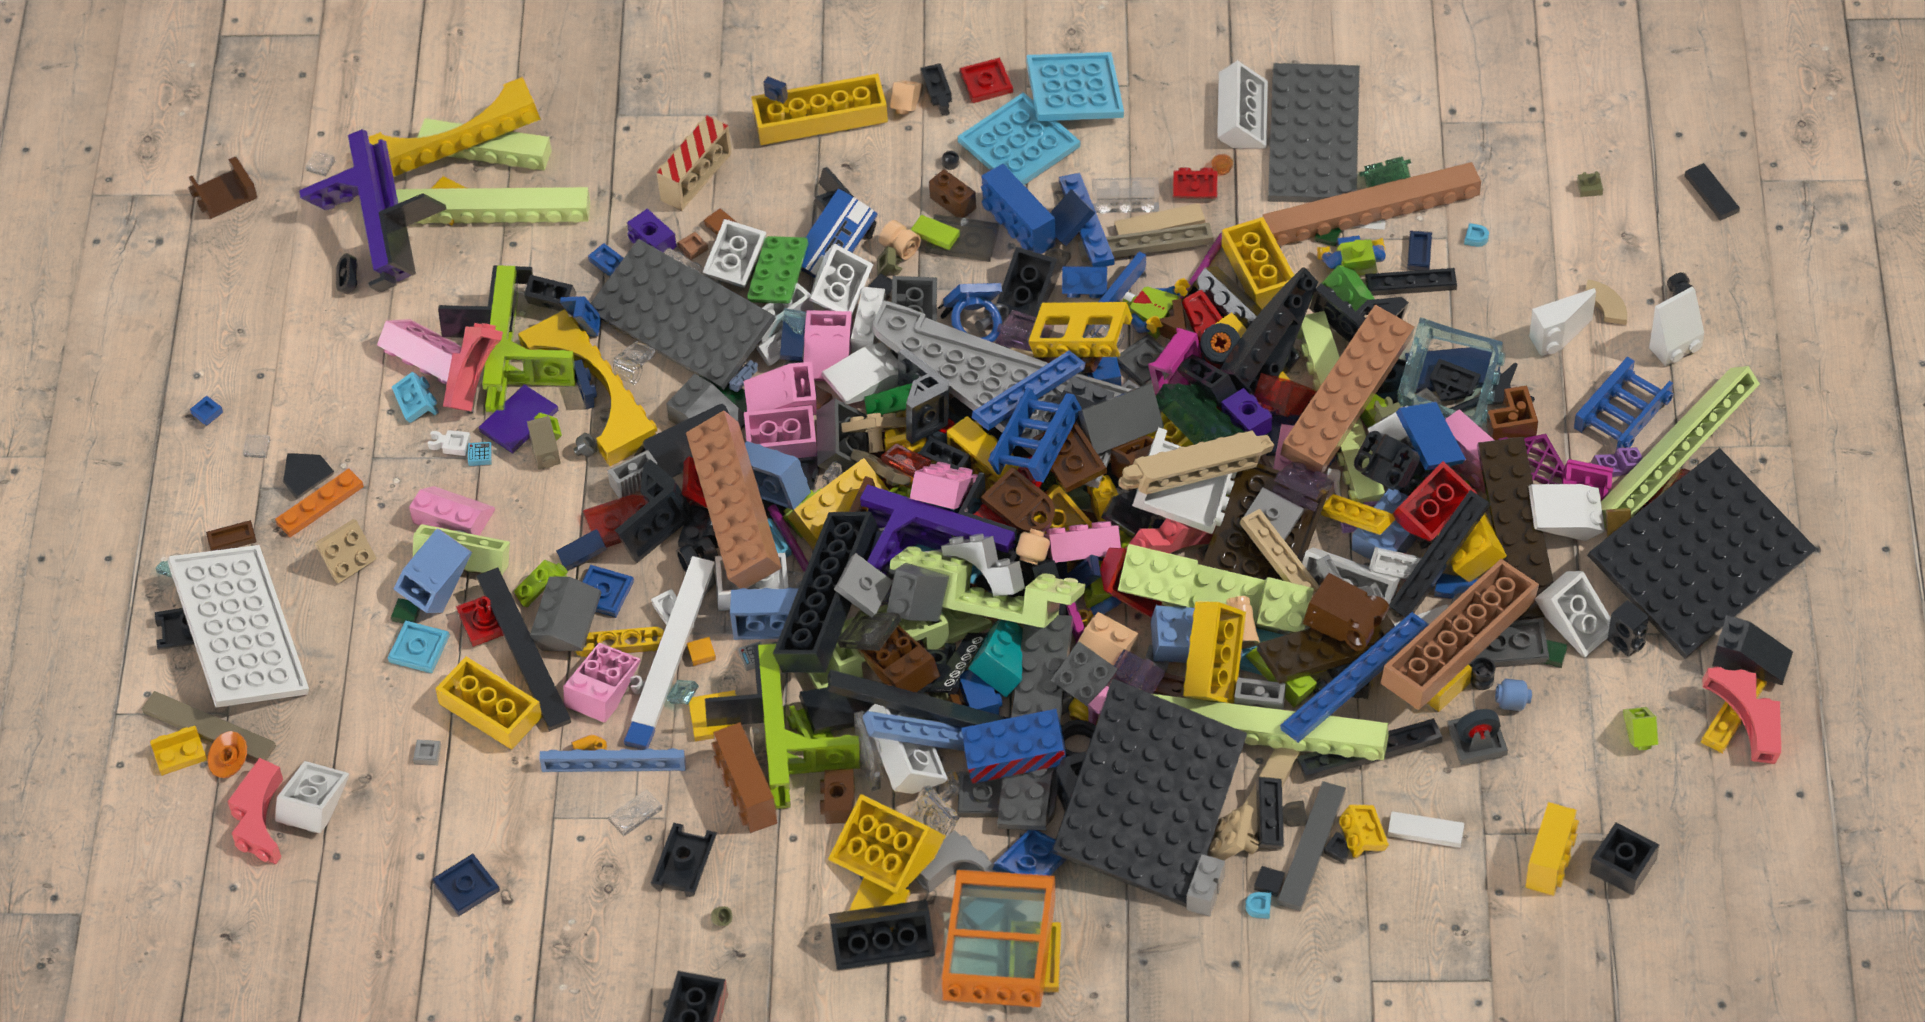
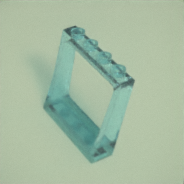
(1431, 330)

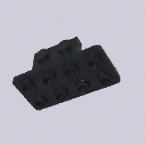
(672, 447)

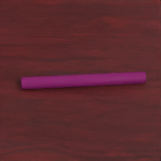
(1207, 260)
(788, 536)

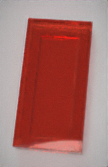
(904, 460)

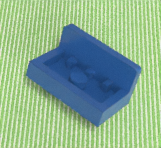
(1084, 280)

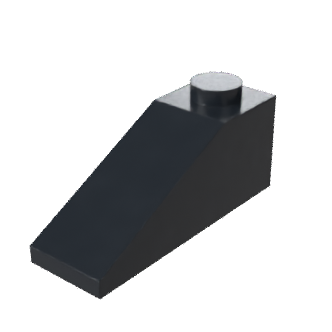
(1214, 382)

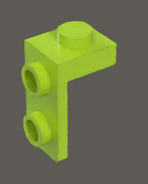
(537, 581)

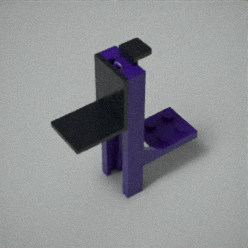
(383, 215)
(915, 522)

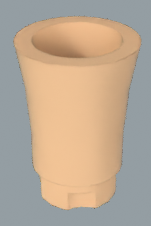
(1250, 635)

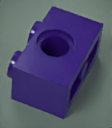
(651, 231)
(1247, 413)

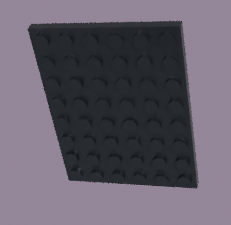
(1702, 552)
(1149, 792)

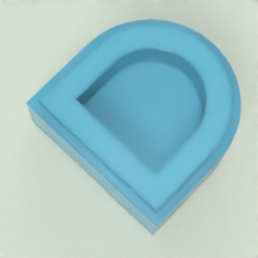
(1476, 235)
(1259, 905)

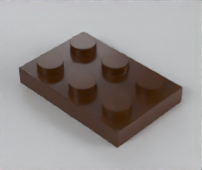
(1076, 461)

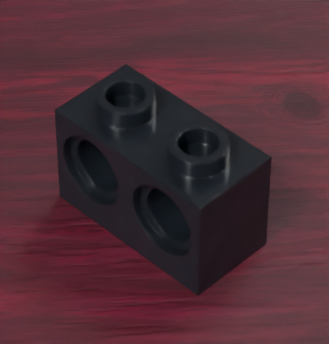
(1628, 628)

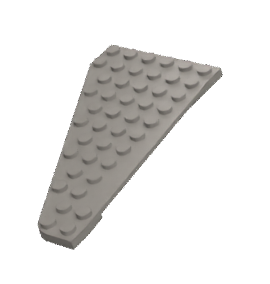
(971, 364)

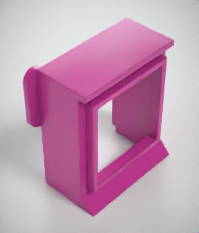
(1177, 350)

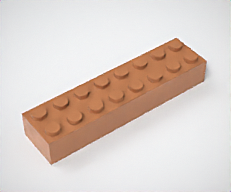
(1347, 390)
(733, 500)
(1459, 634)

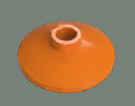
(227, 754)

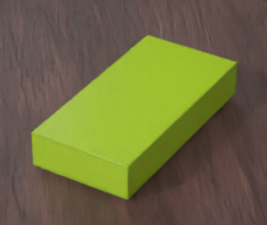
(935, 232)

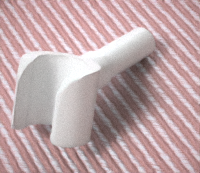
(1334, 474)
(638, 684)

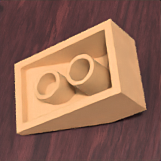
(1108, 638)

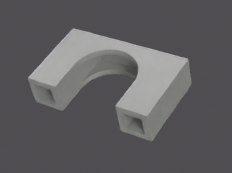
(954, 855)

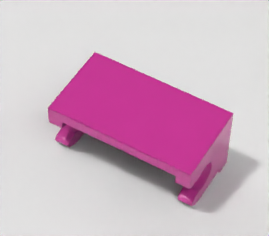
(1588, 474)

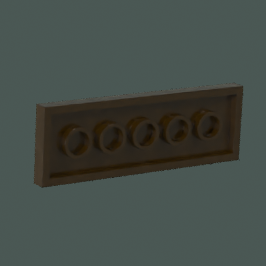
(1311, 652)

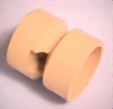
(899, 237)

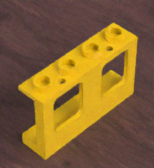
(1077, 316)

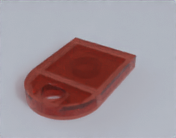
(611, 515)

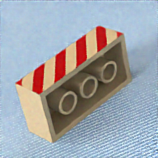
(694, 162)

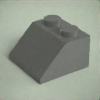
(917, 593)

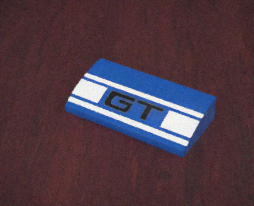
(840, 223)

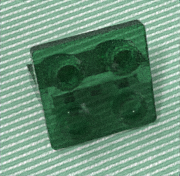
(1379, 174)

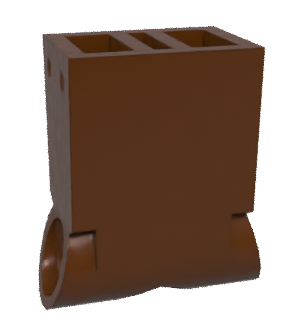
(1345, 612)

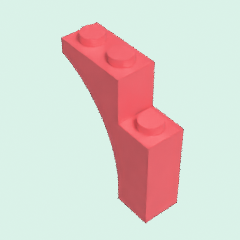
(468, 365)
(1170, 537)
(1759, 716)
(250, 807)

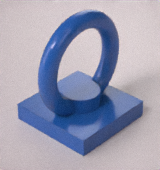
(973, 298)

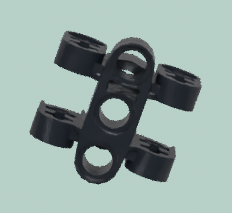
(1391, 463)

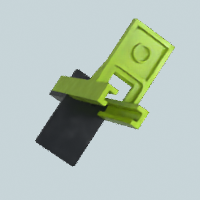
(539, 365)
(767, 708)

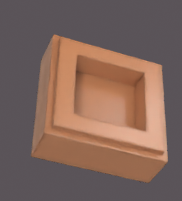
(692, 245)

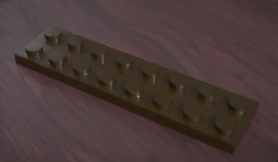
(1506, 483)

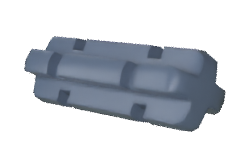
(744, 373)

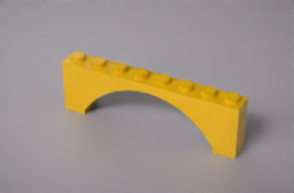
(507, 113)
(627, 420)

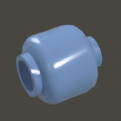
(1513, 694)

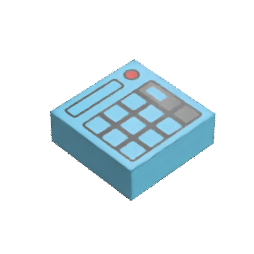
(479, 453)

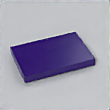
(510, 425)

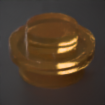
(1222, 164)

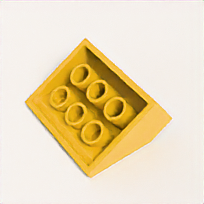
(885, 845)

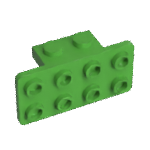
(777, 269)

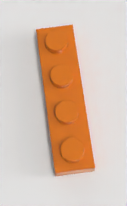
(319, 502)

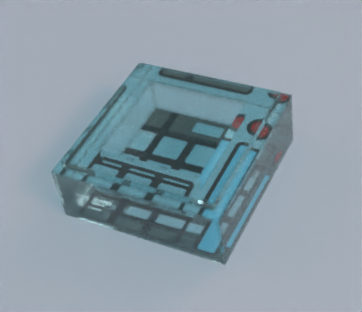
(682, 692)

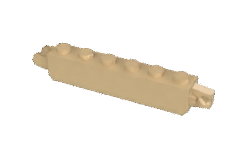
(1195, 462)

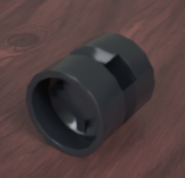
(703, 546)

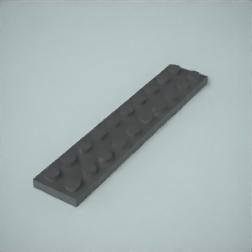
(1028, 795)

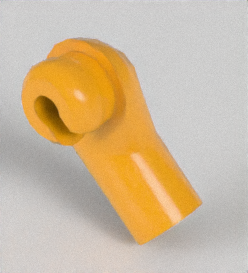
(590, 742)

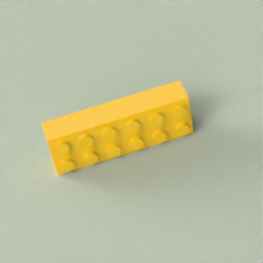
(820, 109)

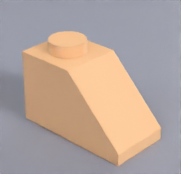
(905, 96)

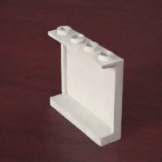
(1190, 504)

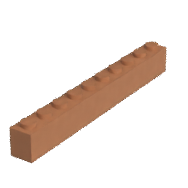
(1374, 203)

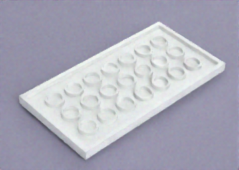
(237, 626)

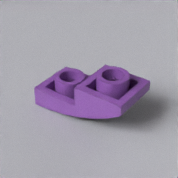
(1621, 461)

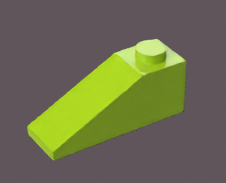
(1295, 690)

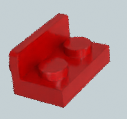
(1195, 183)

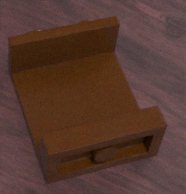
(224, 191)

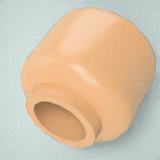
(1032, 546)

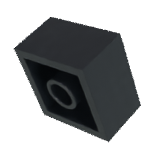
(1624, 858)

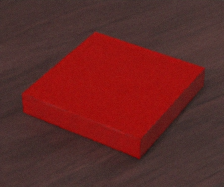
(986, 80)

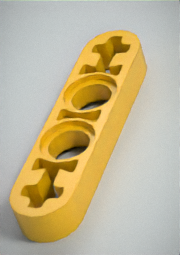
(619, 638)

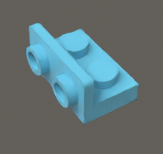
(414, 397)

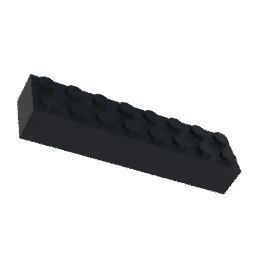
(818, 609)

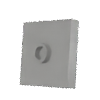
(1278, 510)
(863, 585)

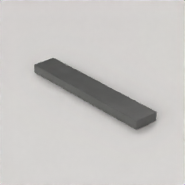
(1311, 846)

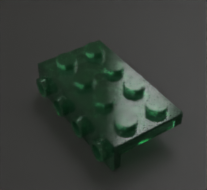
(1194, 413)

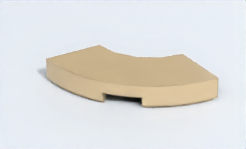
(1609, 303)

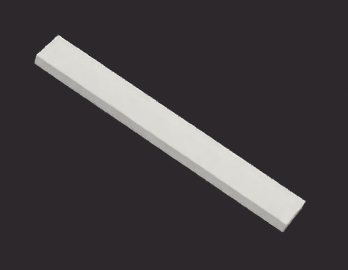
(673, 642)

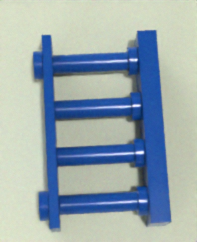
(1612, 388)
(1047, 447)

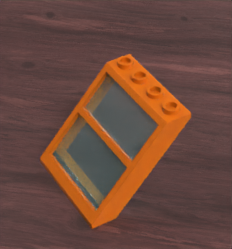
(998, 938)

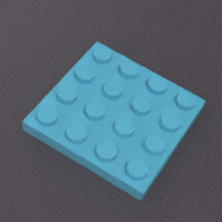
(1074, 86)
(1019, 140)

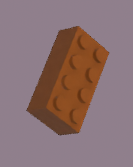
(744, 778)

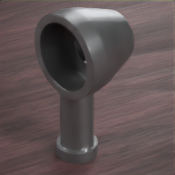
(983, 323)

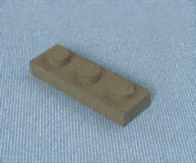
(893, 476)

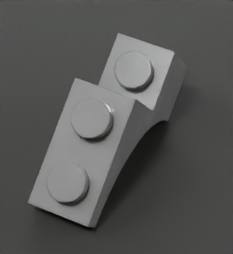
(1002, 575)

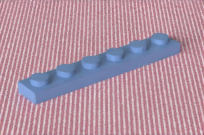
(913, 730)
(612, 760)

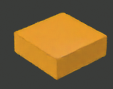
(701, 651)

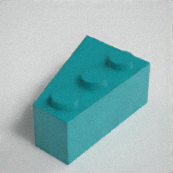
(1000, 657)

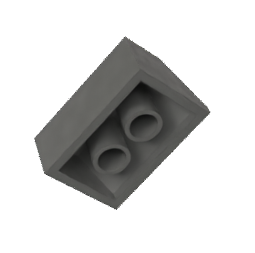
(831, 442)
(565, 615)

